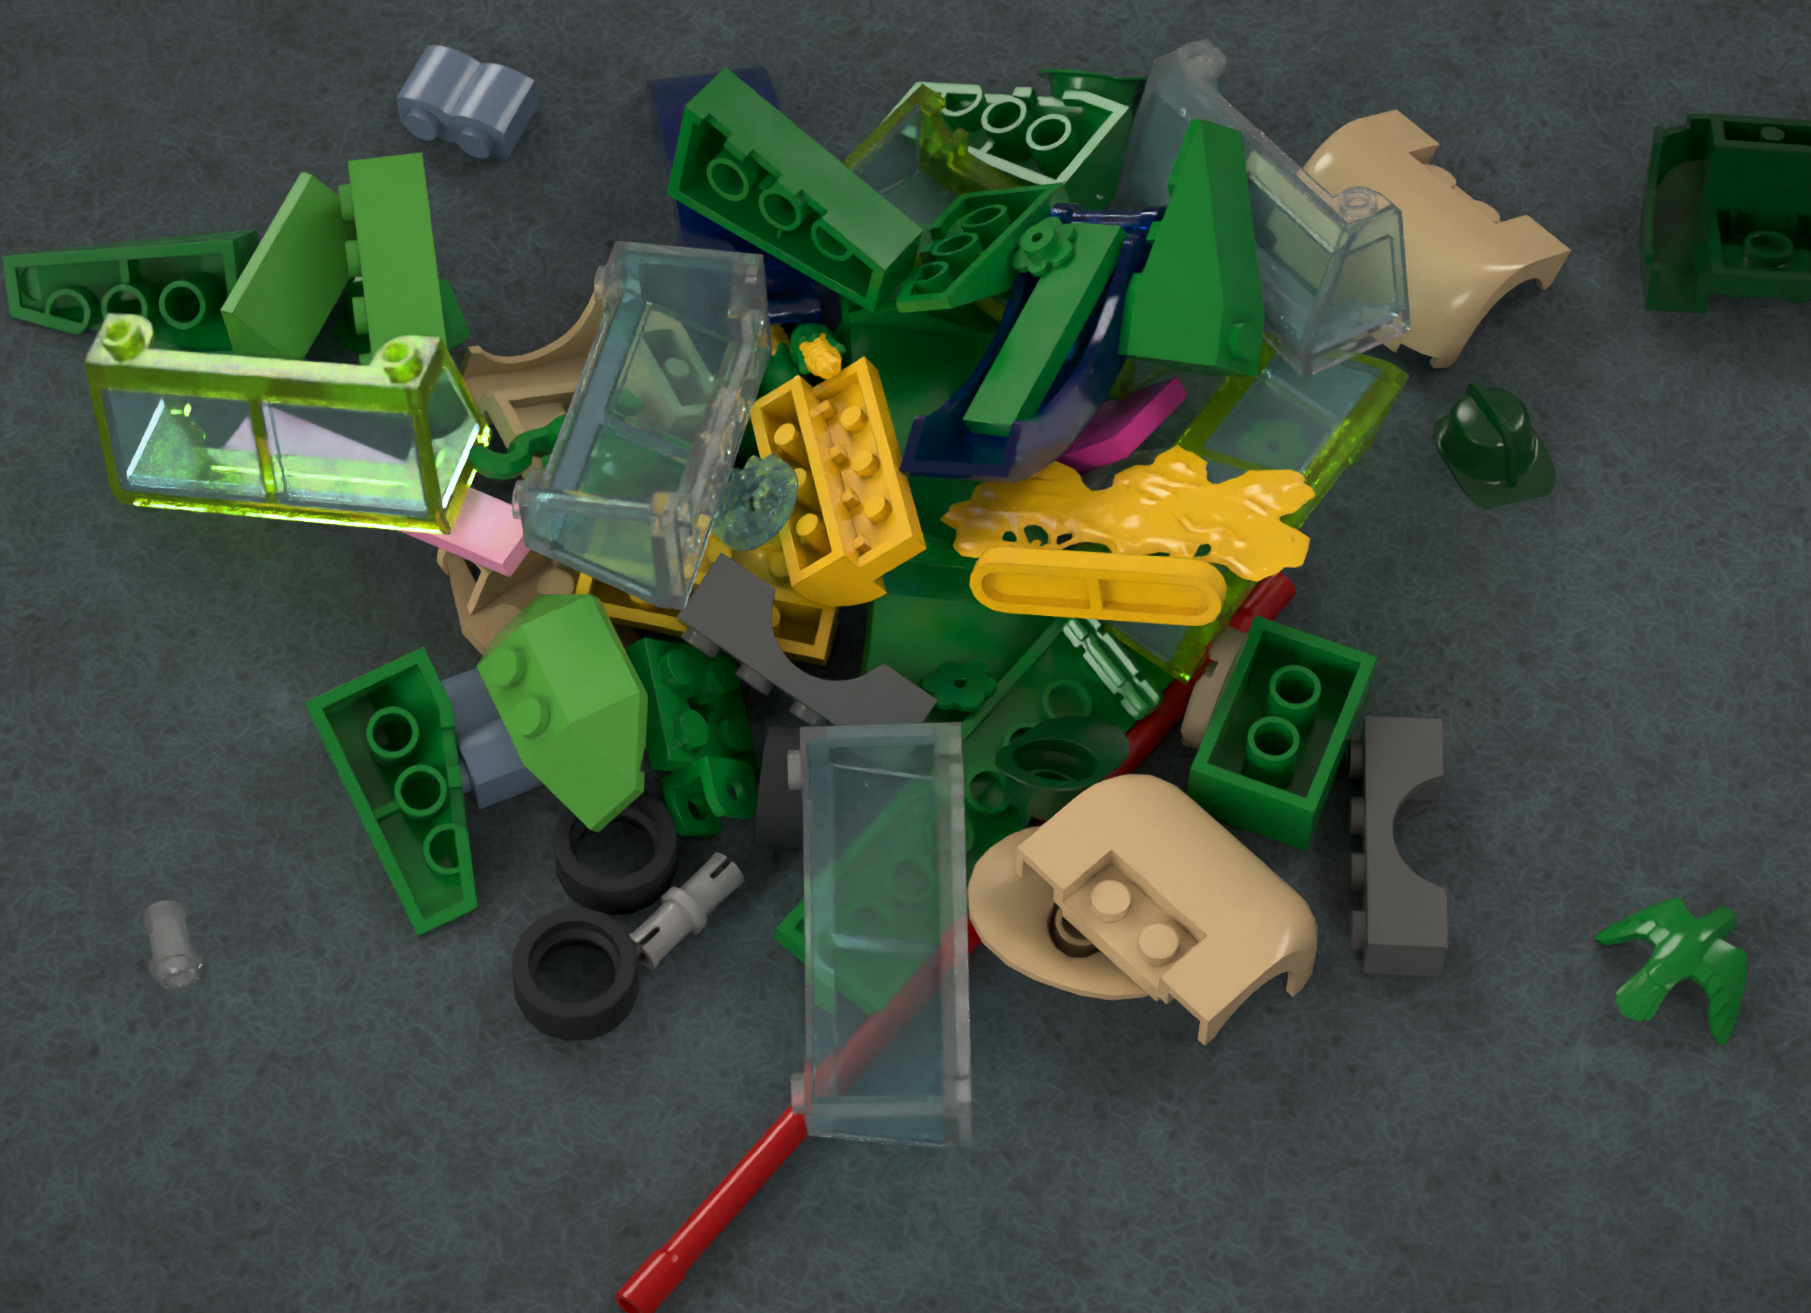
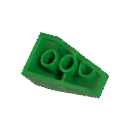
(167, 280)
(402, 773)

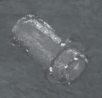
(171, 945)

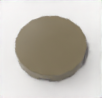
(1210, 688)

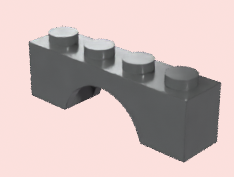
(735, 616)
(1401, 914)

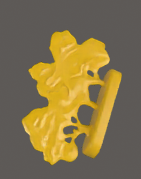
(1143, 513)

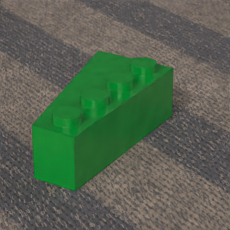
(788, 194)

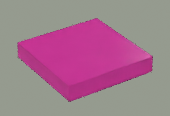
(1123, 425)

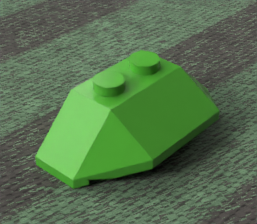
(571, 703)

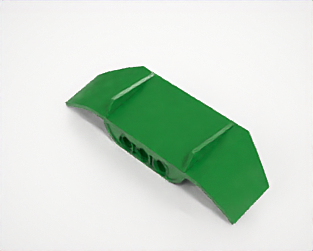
(929, 599)

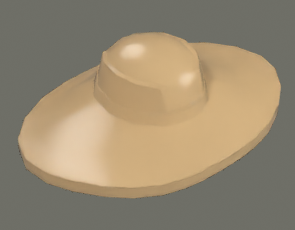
(1029, 932)

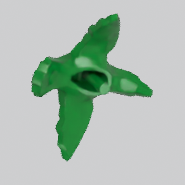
(1683, 950)

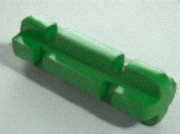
(1114, 666)

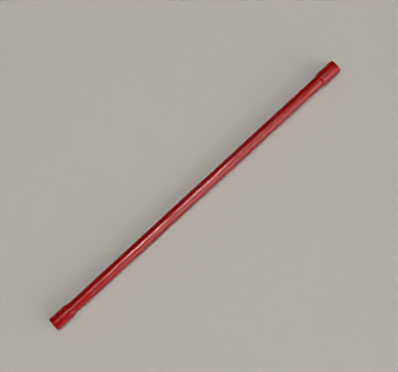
(668, 1265)

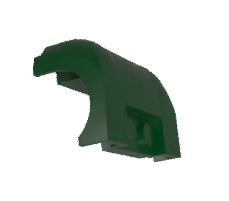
(1726, 212)

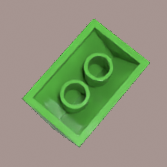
(291, 276)

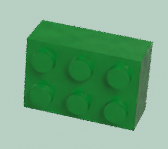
(1281, 732)

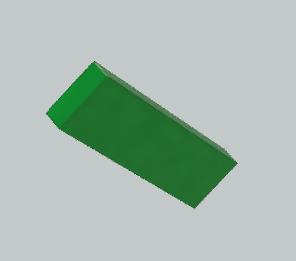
(1045, 332)

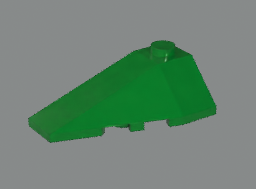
(1042, 137)
(975, 246)
(1201, 285)

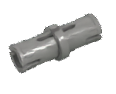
(686, 909)

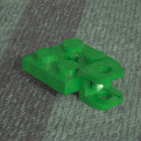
(704, 746)

